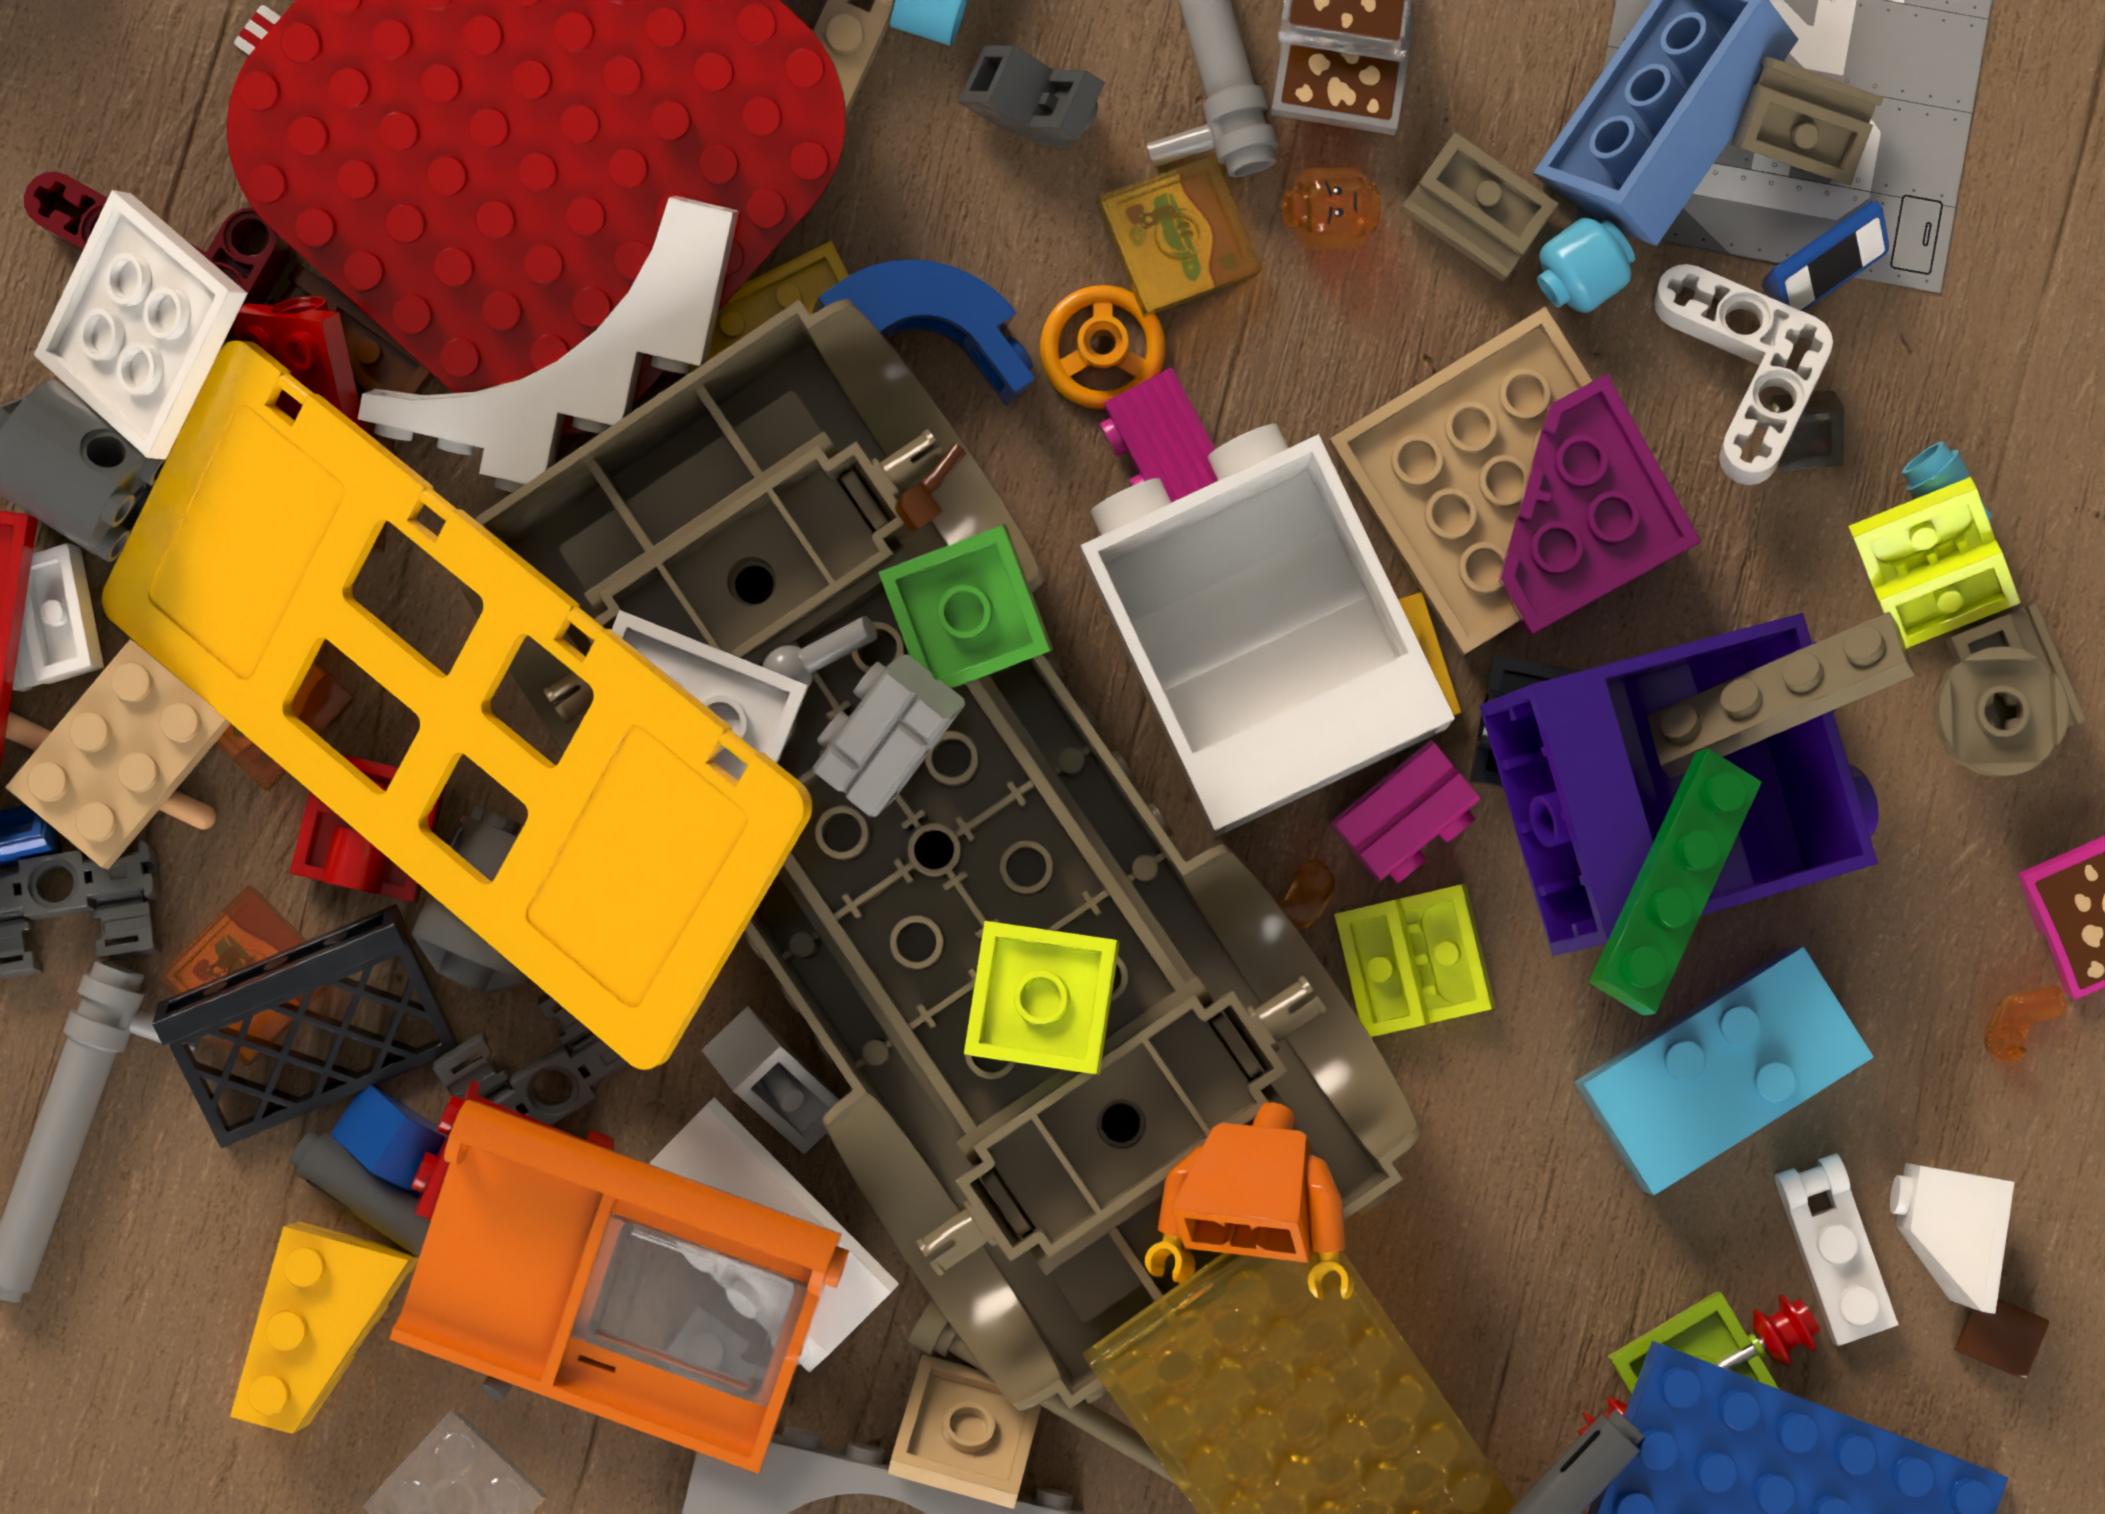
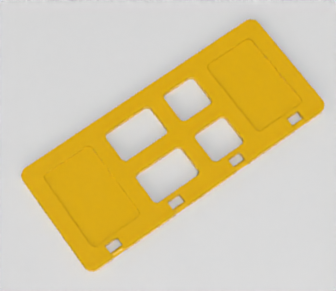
(632, 845)

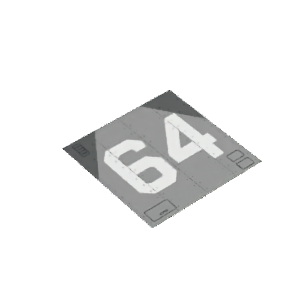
(1927, 70)

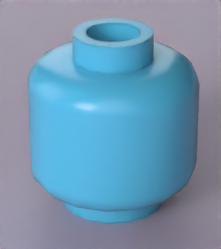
(1585, 265)

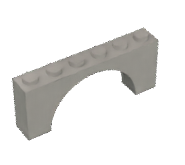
(803, 1471)

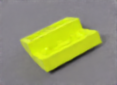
(1935, 562)
(1415, 960)

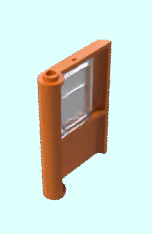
(662, 1285)

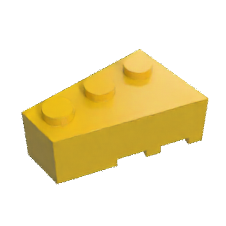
(312, 1320)

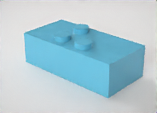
(1723, 1070)

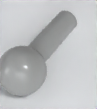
(803, 662)

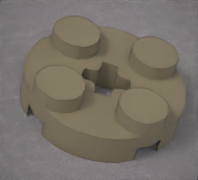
(2025, 684)

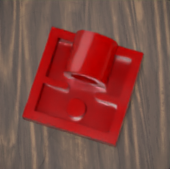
(309, 344)
(341, 856)

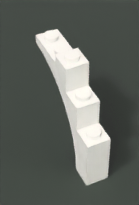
(522, 421)

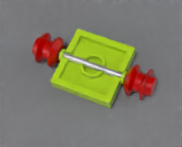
(1715, 1335)

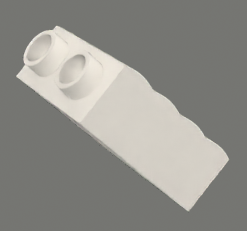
(1262, 628)

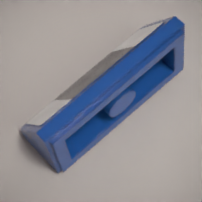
(1830, 259)

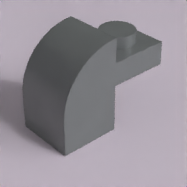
(1031, 97)

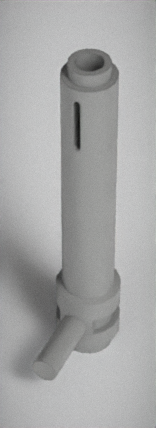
(1233, 101)
(95, 1036)

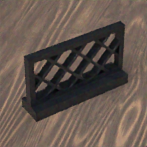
(270, 986)

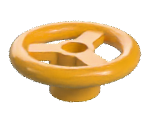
(1101, 324)

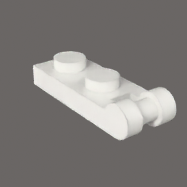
(1836, 1252)

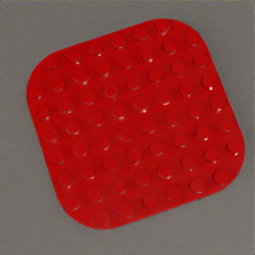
(511, 160)

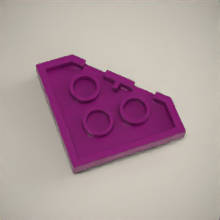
(1589, 510)

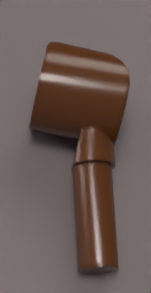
(917, 505)

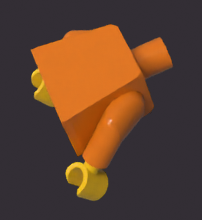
(1253, 1196)

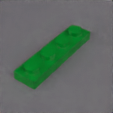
(1675, 882)

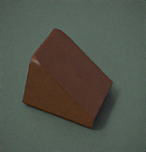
(2004, 1338)

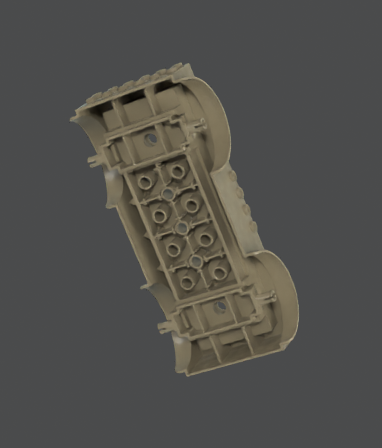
(973, 1164)

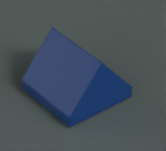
(25, 836)

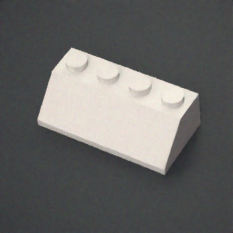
(727, 1157)

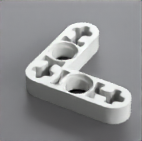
(1768, 347)

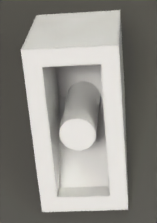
(772, 1078)

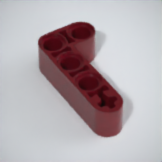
(252, 273)

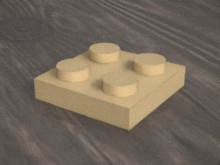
(963, 1434)

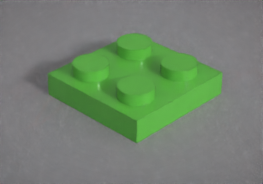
(967, 608)

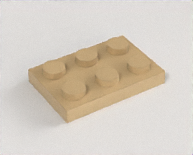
(118, 754)

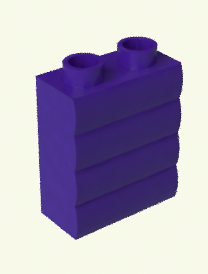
(1594, 792)

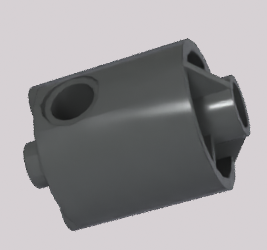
(73, 468)
(444, 938)

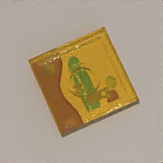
(1178, 236)

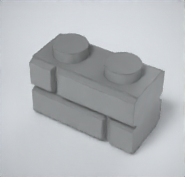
(887, 733)

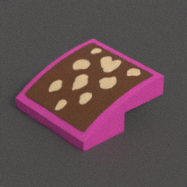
(2069, 910)

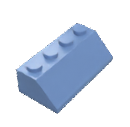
(1663, 111)

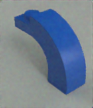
(942, 301)

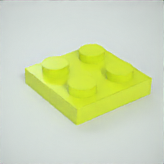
(1042, 997)

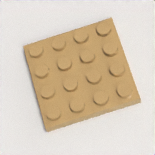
(1453, 464)

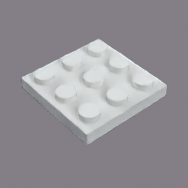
(139, 324)

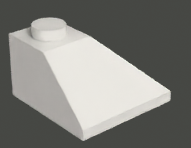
(1955, 1229)

